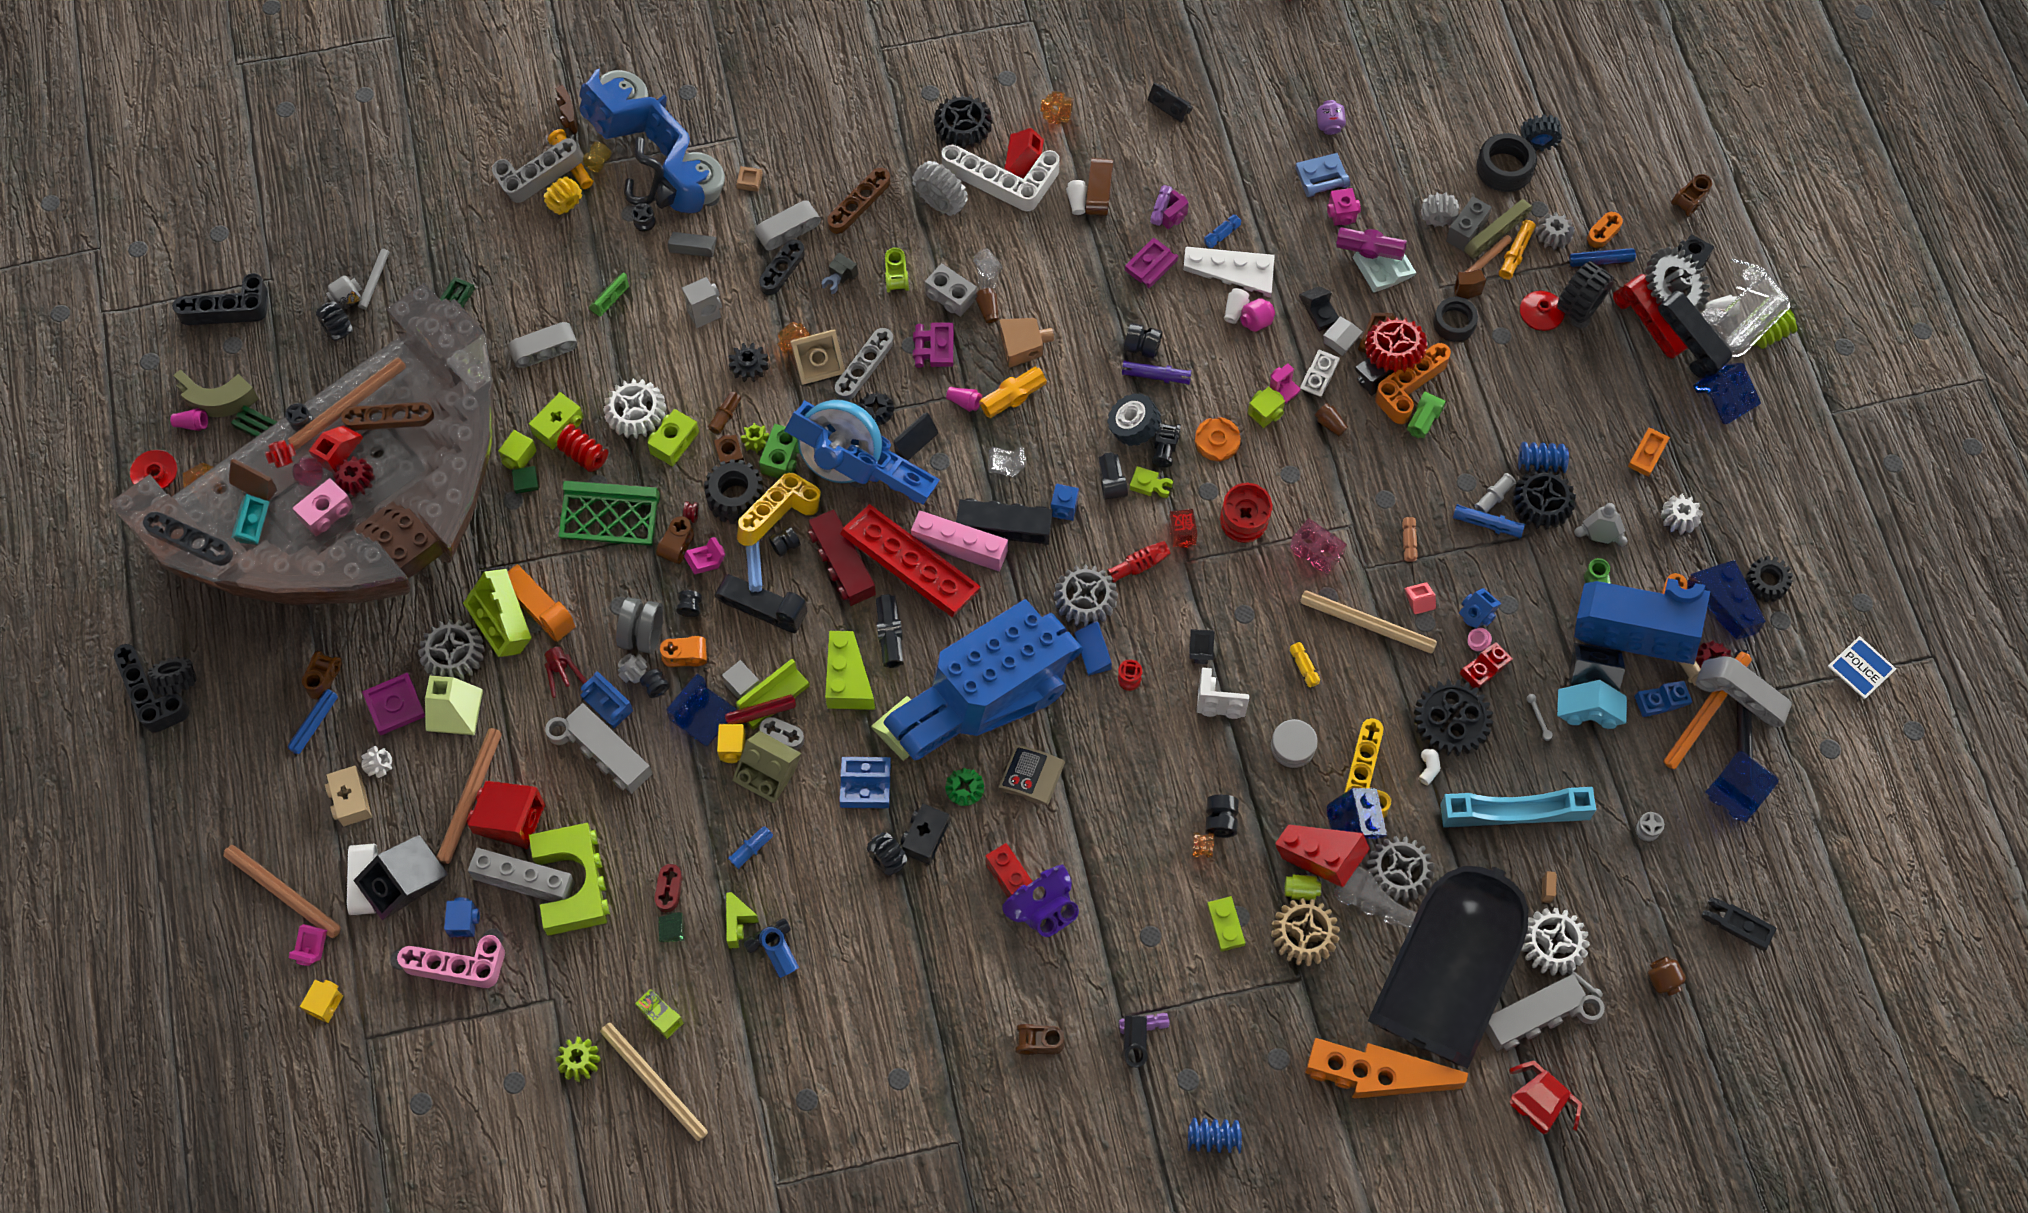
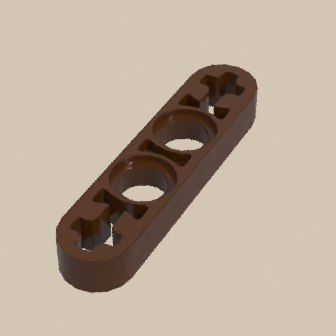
(856, 198)
(388, 412)

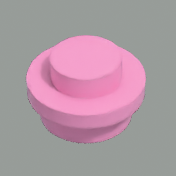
(1479, 639)

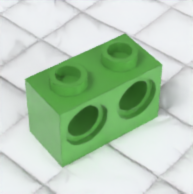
(777, 451)

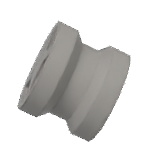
(1653, 822)

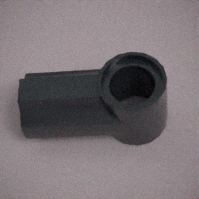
(1112, 481)
(1135, 1037)

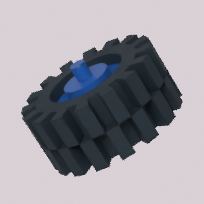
(1542, 132)

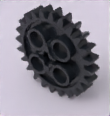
(1471, 730)

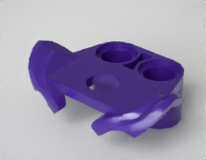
(1024, 908)

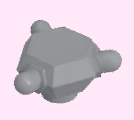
(1603, 526)

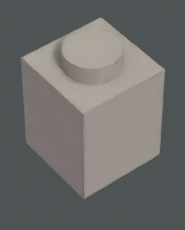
(740, 679)

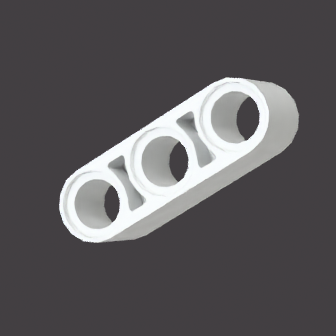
(358, 858)

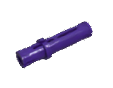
(1166, 374)

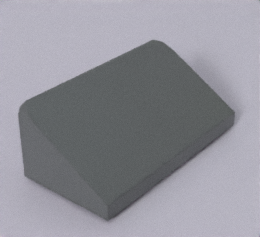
(692, 244)

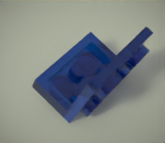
(1742, 786)
(1358, 812)

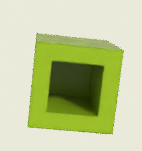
(517, 451)

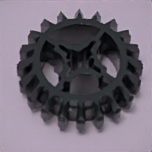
(960, 114)
(1557, 496)

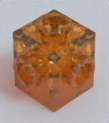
(1063, 103)

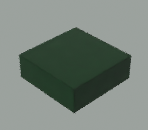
(525, 479)

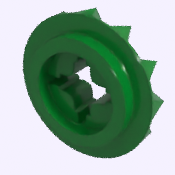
(963, 797)

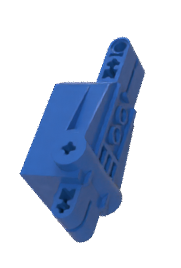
(988, 680)

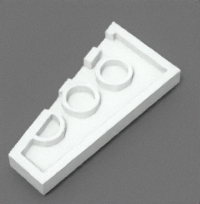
(1244, 269)

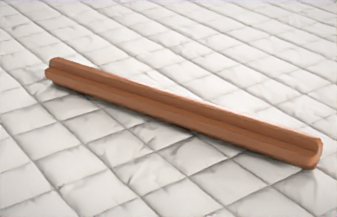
(350, 400)
(469, 796)
(282, 891)

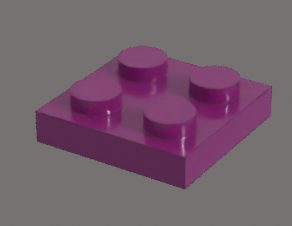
(393, 704)

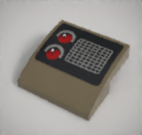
(1032, 774)

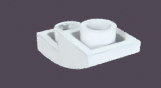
(1320, 373)

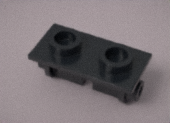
(1169, 102)

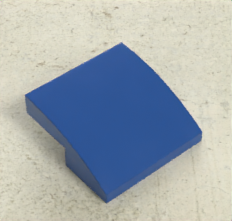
(865, 782)

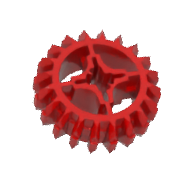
(1396, 345)

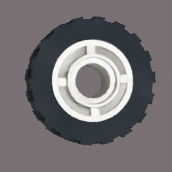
(1134, 419)

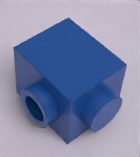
(1064, 502)
(461, 918)

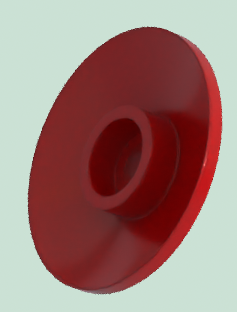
(1538, 317)
(154, 462)

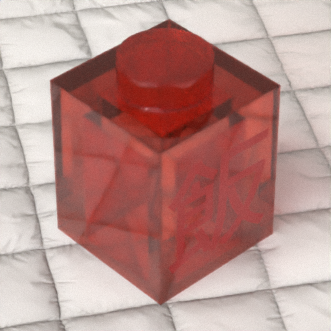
(1183, 528)

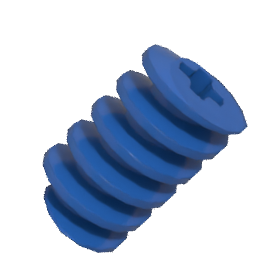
(1543, 456)
(1214, 1135)

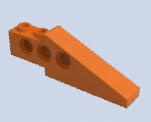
(1405, 1072)

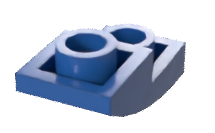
(1663, 699)

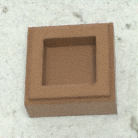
(749, 179)
(1548, 887)

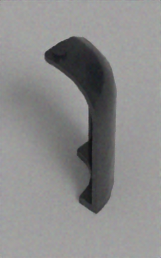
(1454, 963)

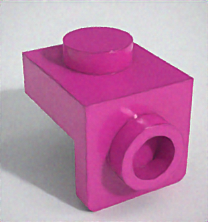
(1282, 382)
(705, 557)
(308, 945)

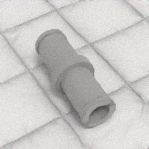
(1495, 493)

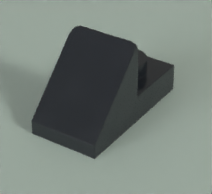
(1319, 307)

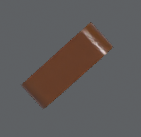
(1099, 186)

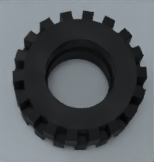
(1585, 292)
(732, 475)

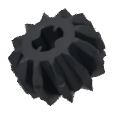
(334, 320)
(886, 853)

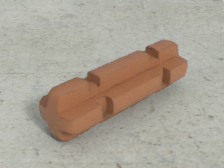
(1409, 539)

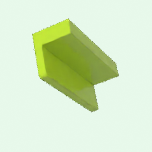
(782, 682)

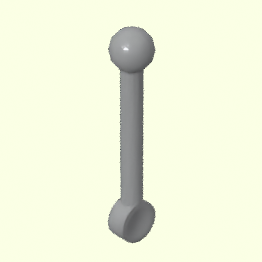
(1547, 735)
(1596, 992)

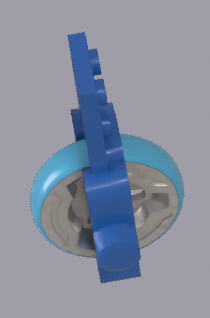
(847, 446)

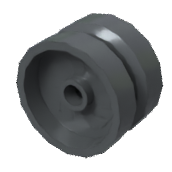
(639, 625)

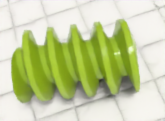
(1781, 328)

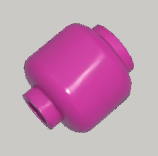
(1257, 314)

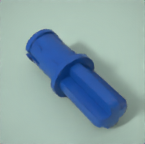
(750, 847)

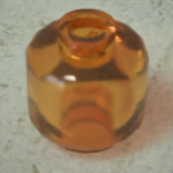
(791, 332)

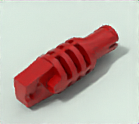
(1140, 561)

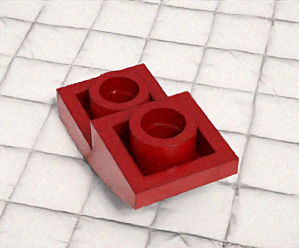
(1486, 666)

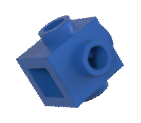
(1479, 608)

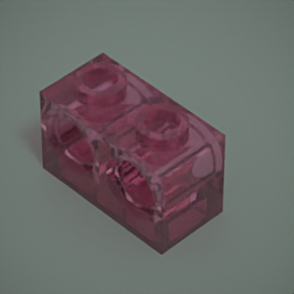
(1321, 542)

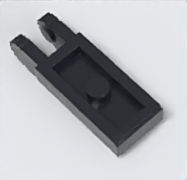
(1740, 923)

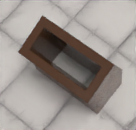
(1469, 284)

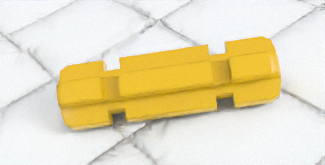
(1304, 664)

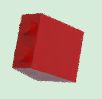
(506, 812)

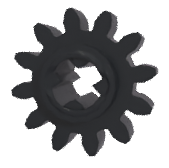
(748, 362)

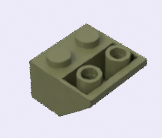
(766, 766)

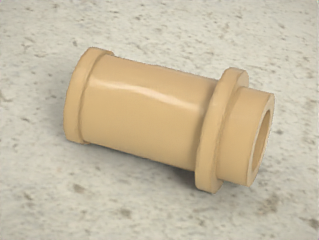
(1691, 670)

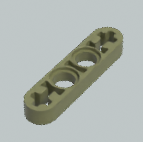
(1498, 228)

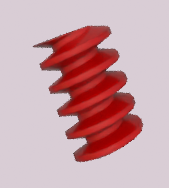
(581, 448)

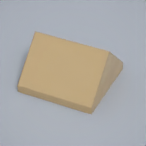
(817, 357)

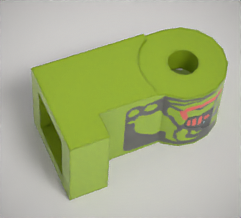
(659, 1013)

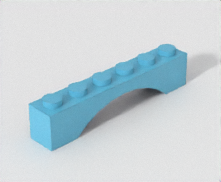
(1556, 806)

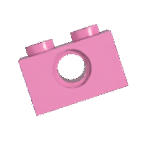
(326, 495)

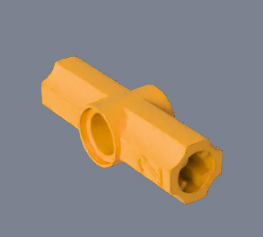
(1012, 392)

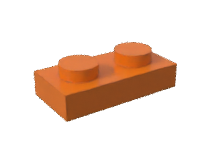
(1648, 452)

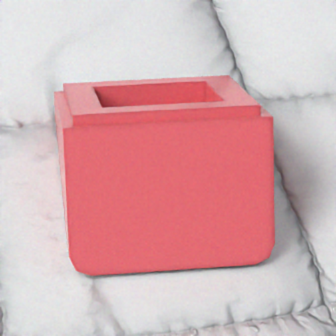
(1421, 598)

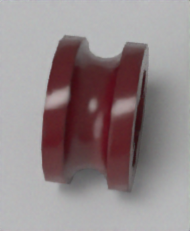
(691, 511)

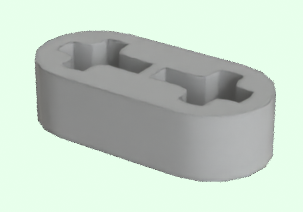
(784, 729)

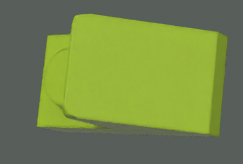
(736, 915)

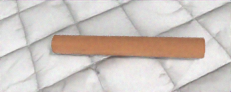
(1489, 255)

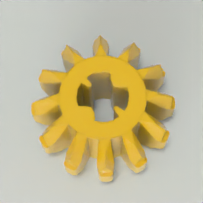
(562, 195)

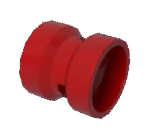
(1129, 680)

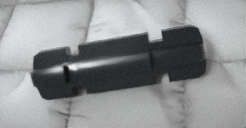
(752, 943)

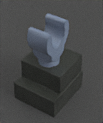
(840, 270)

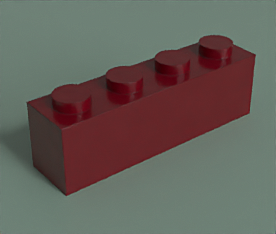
(842, 558)

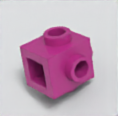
(1343, 207)

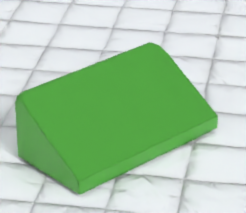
(610, 295)

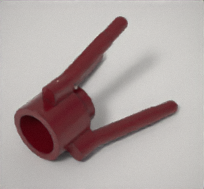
(557, 662)

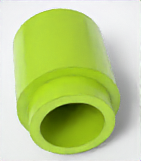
(1302, 887)

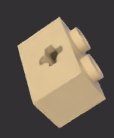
(350, 783)

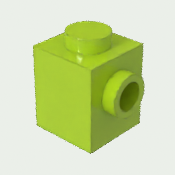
(1266, 406)

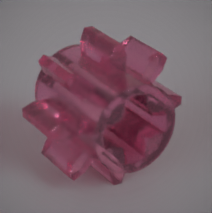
(307, 471)

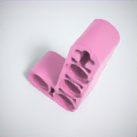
(451, 961)

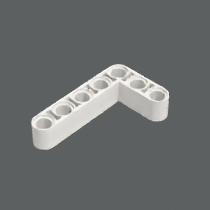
(1001, 178)

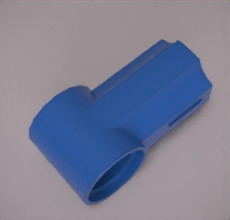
(779, 954)

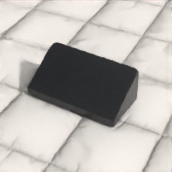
(915, 437)

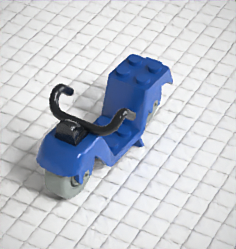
(620, 107)

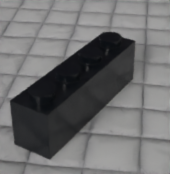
(1007, 521)

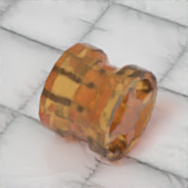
(1203, 844)

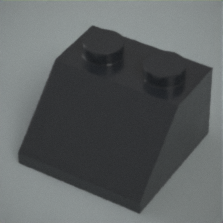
(1594, 664)

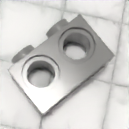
(954, 286)

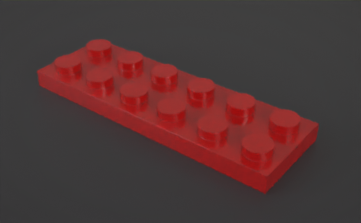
(910, 560)

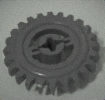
(1684, 277)

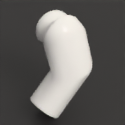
(1432, 761)

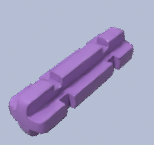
(1161, 205)
(1160, 1021)

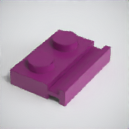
(1151, 263)

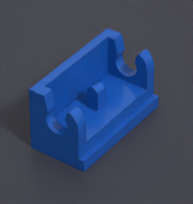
(606, 700)

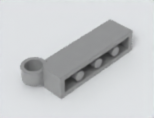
(603, 745)
(1541, 1010)

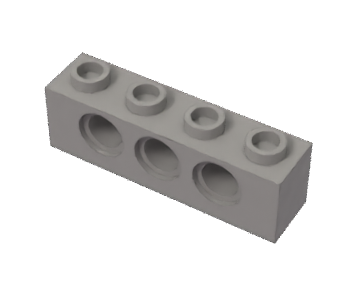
(520, 876)

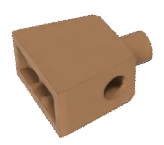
(1023, 339)

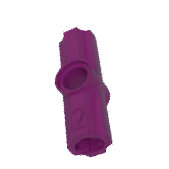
(1371, 244)

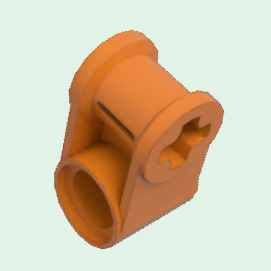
(687, 651)

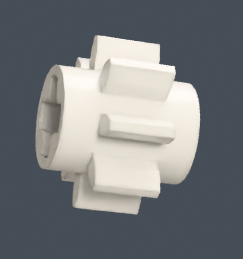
(376, 762)

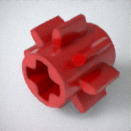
(280, 453)

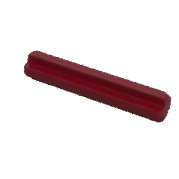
(761, 710)

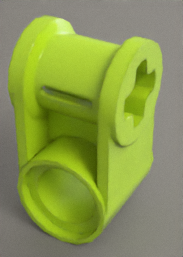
(896, 273)

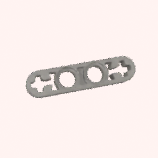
(867, 366)

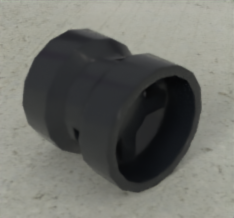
(784, 541)

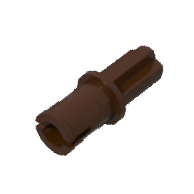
(724, 413)

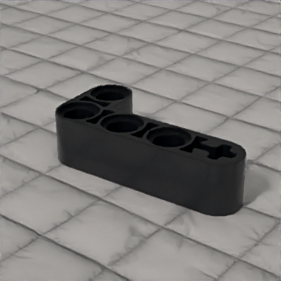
(194, 309)
(1696, 334)
(779, 611)
(137, 689)

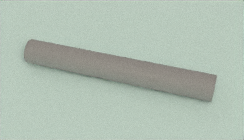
(373, 279)

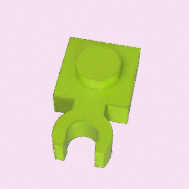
(1147, 481)

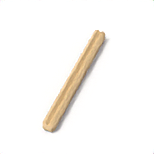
(1369, 622)
(654, 1082)

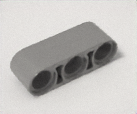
(787, 225)
(542, 345)

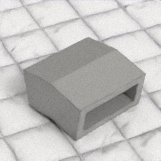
(1341, 335)

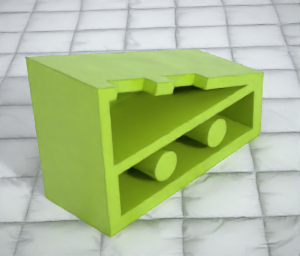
(498, 613)
(846, 676)

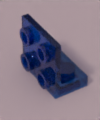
(1730, 391)
(699, 711)

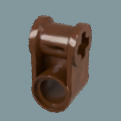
(1691, 196)
(675, 543)
(321, 670)
(1037, 1039)

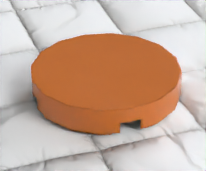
(1217, 439)

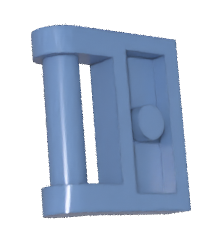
(1319, 170)

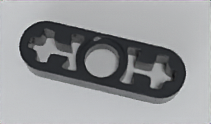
(782, 276)

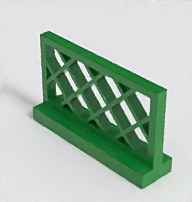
(609, 493)

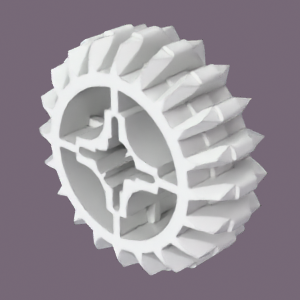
(633, 400)
(1564, 945)

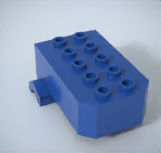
(1643, 620)

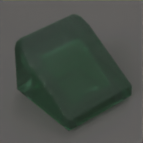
(671, 927)

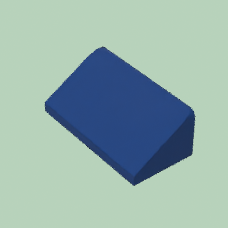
(1094, 649)

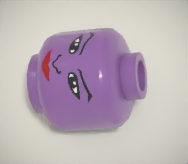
(1331, 117)

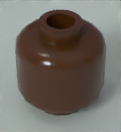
(1666, 976)

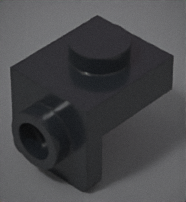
(1201, 645)

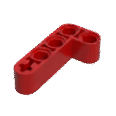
(1639, 297)

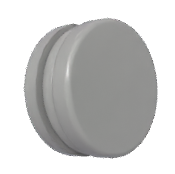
(1294, 743)

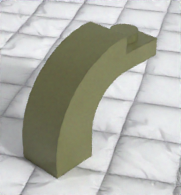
(217, 401)

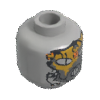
(344, 292)

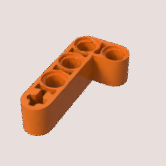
(1415, 378)
(531, 597)

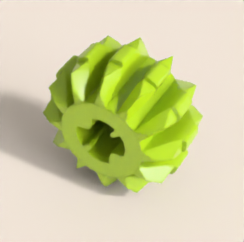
(568, 1062)

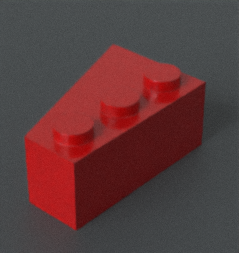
(1323, 851)

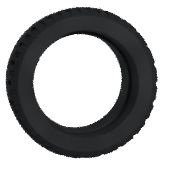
(1512, 145)

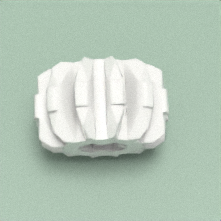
(1681, 514)

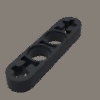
(186, 540)

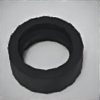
(1457, 304)

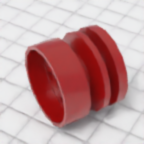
(1243, 501)

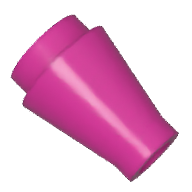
(965, 398)
(192, 419)

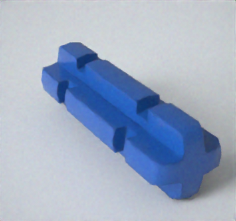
(1222, 231)

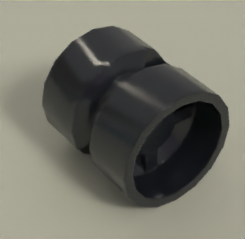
(1143, 340)
(1222, 816)

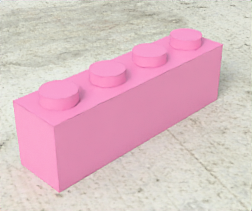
(960, 540)

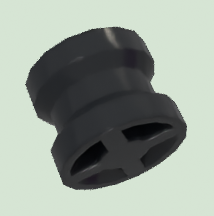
(640, 212)
(295, 412)
(689, 603)
(654, 683)

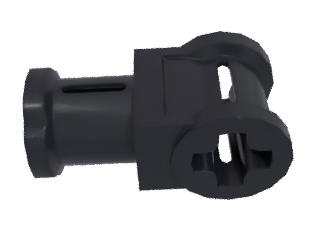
(1165, 440)

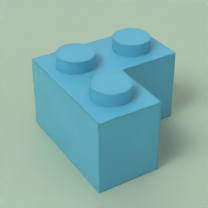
(1592, 702)

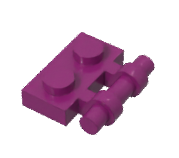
(941, 345)

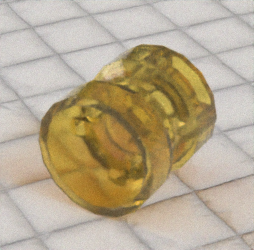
(597, 156)

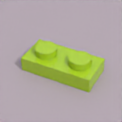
(1226, 923)

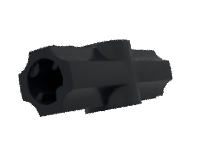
(889, 631)

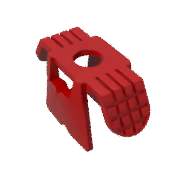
(1542, 1098)

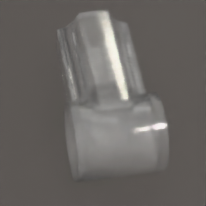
(988, 268)

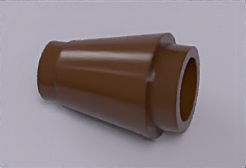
(987, 303)
(1330, 418)

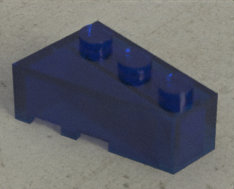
(1730, 599)

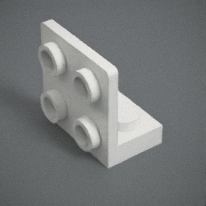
(1219, 703)

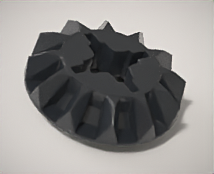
(886, 406)

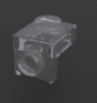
(1006, 461)

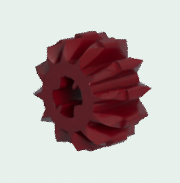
(354, 476)

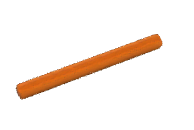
(1699, 722)

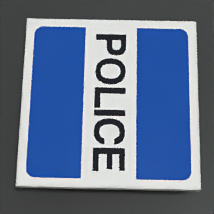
(1862, 667)

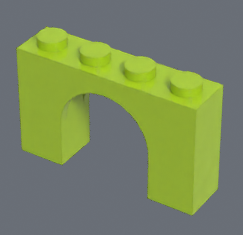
(586, 906)

